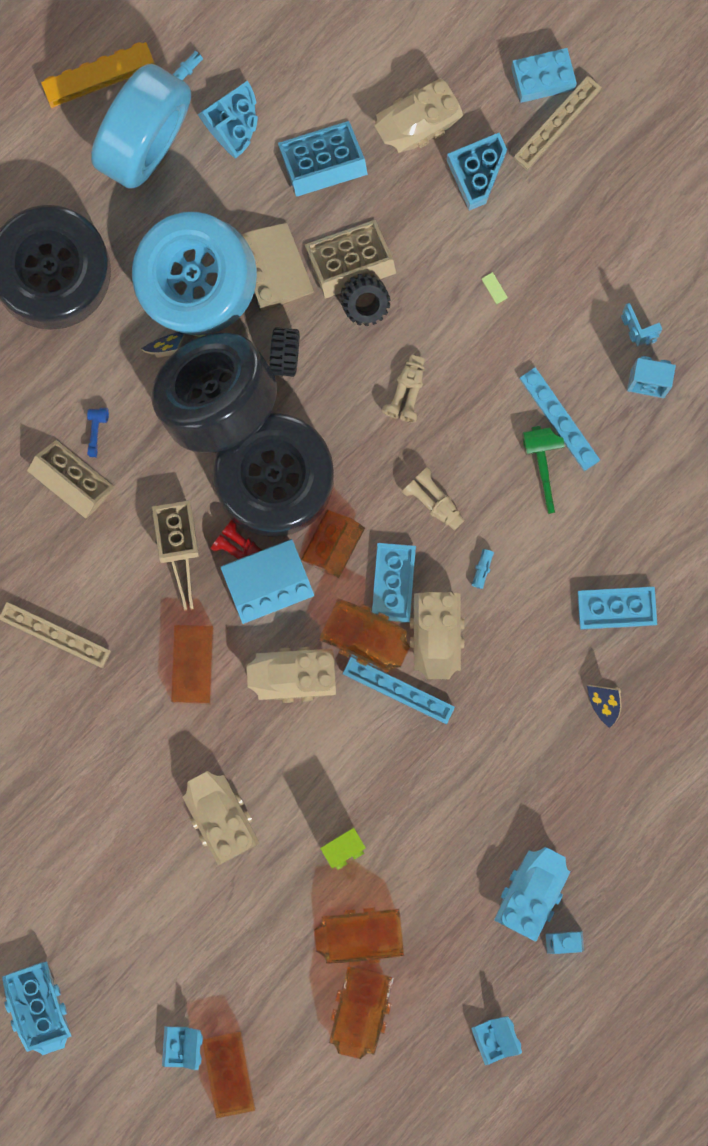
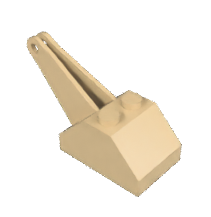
(176, 539)

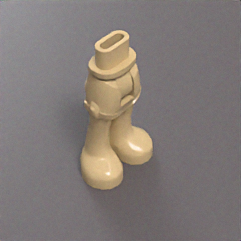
(410, 378)
(443, 508)

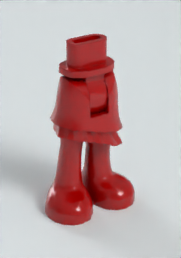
(230, 531)

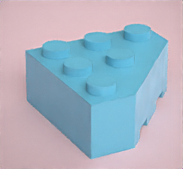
(477, 168)

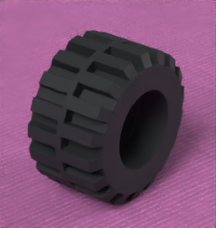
(369, 313)
(284, 351)

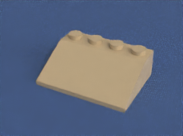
(348, 254)
(278, 265)

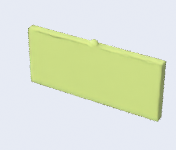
(494, 288)

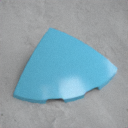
(232, 119)

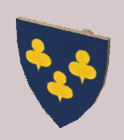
(164, 346)
(605, 703)

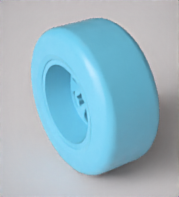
(140, 125)
(166, 245)

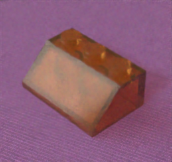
(333, 543)

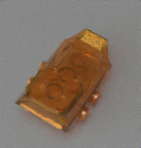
(365, 636)
(360, 936)
(360, 1012)

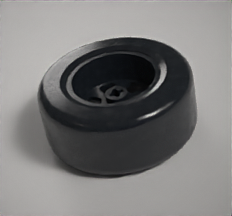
(89, 258)
(214, 392)
(302, 503)

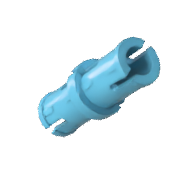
(187, 66)
(482, 569)

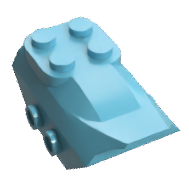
(533, 892)
(36, 1008)

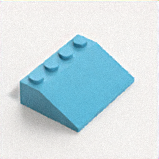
(323, 158)
(267, 581)

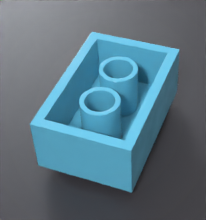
(543, 75)
(651, 377)

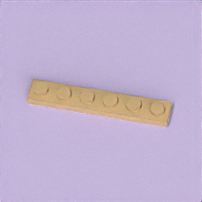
(557, 123)
(54, 635)

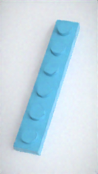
(559, 419)
(399, 691)

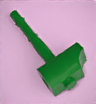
(538, 442)

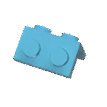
(639, 336)
(496, 1039)
(182, 1047)

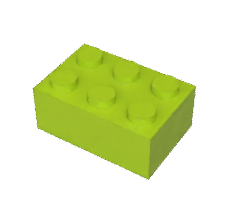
(343, 848)

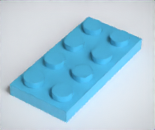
(394, 581)
(617, 608)

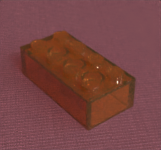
(192, 664)
(228, 1074)

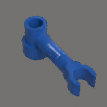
(97, 416)

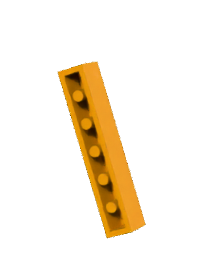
(96, 75)

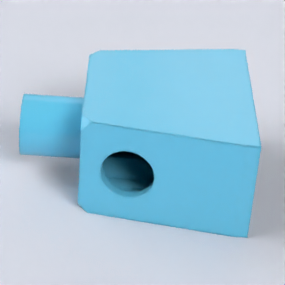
(565, 942)

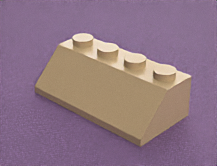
(70, 478)

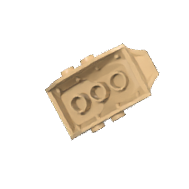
(419, 117)
(437, 634)
(292, 674)
(219, 817)

